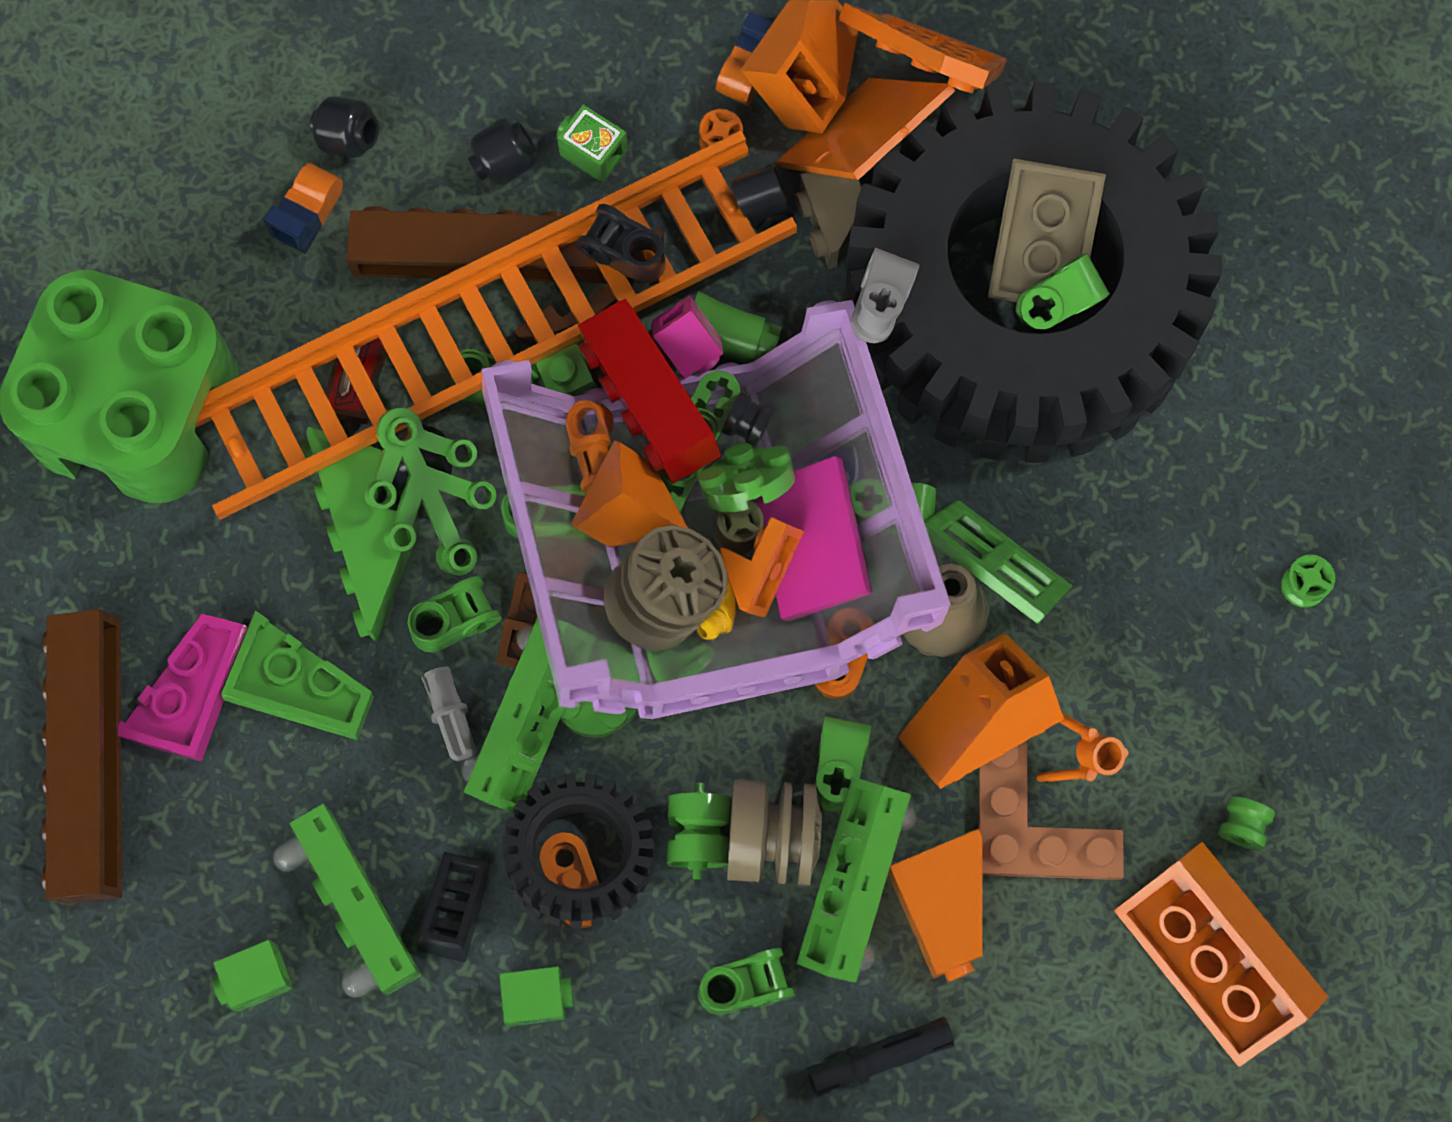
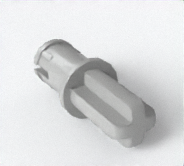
(449, 713)

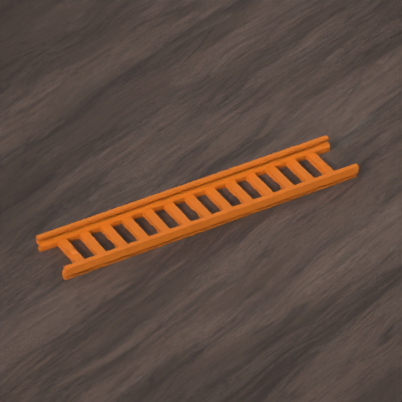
(465, 284)

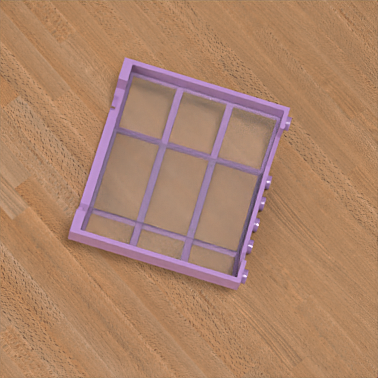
(823, 409)

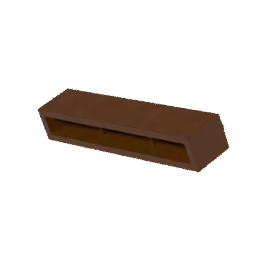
(436, 243)
(82, 758)

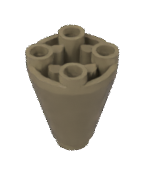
(964, 620)

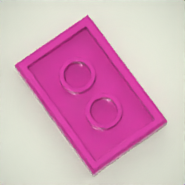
(830, 556)

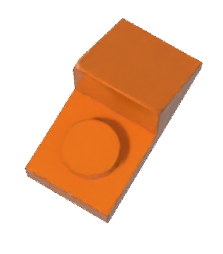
(759, 578)

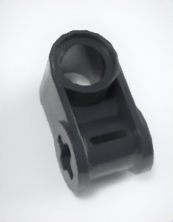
(762, 198)
(616, 239)

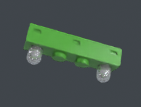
(519, 731)
(855, 880)
(362, 914)

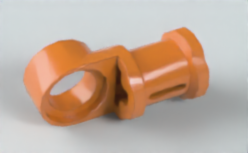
(589, 448)

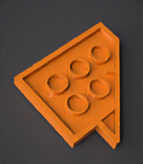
(930, 51)

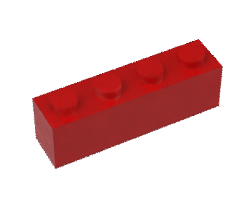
(649, 392)

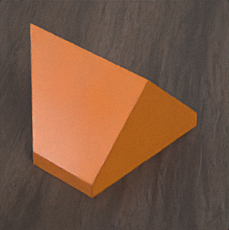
(625, 500)

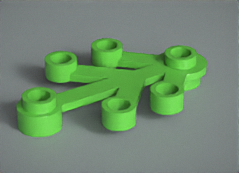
(424, 485)

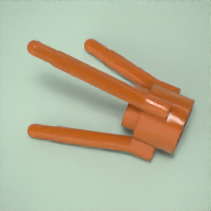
(1094, 752)

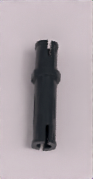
(890, 1053)

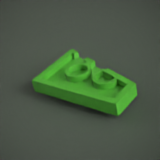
(291, 682)

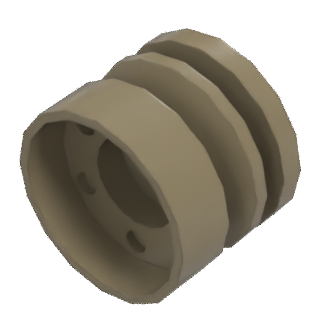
(665, 588)
(773, 832)

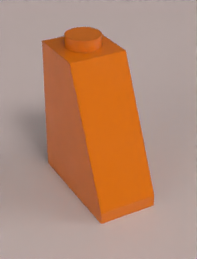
(944, 903)

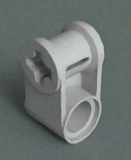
(882, 295)

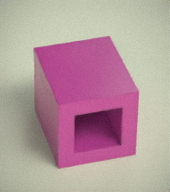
(688, 338)

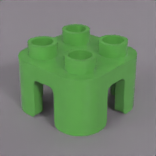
(116, 383)

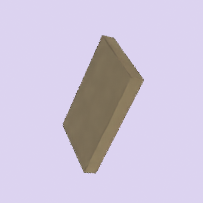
(1044, 224)

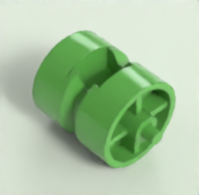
(698, 826)

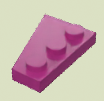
(187, 697)

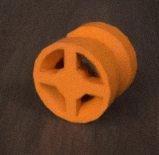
(718, 125)

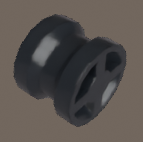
(748, 419)

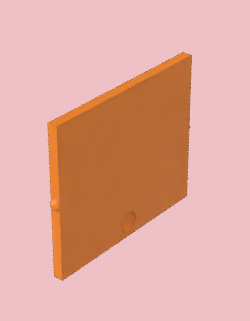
(866, 127)

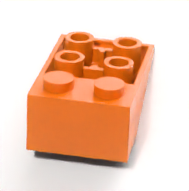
(804, 64)
(981, 711)

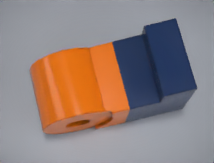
(731, 79)
(304, 207)

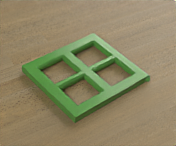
(996, 559)

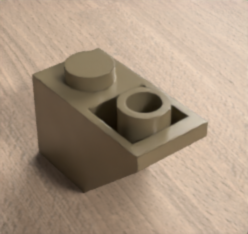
(831, 210)

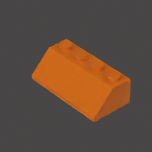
(1221, 955)

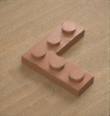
(1026, 851)

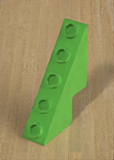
(359, 531)

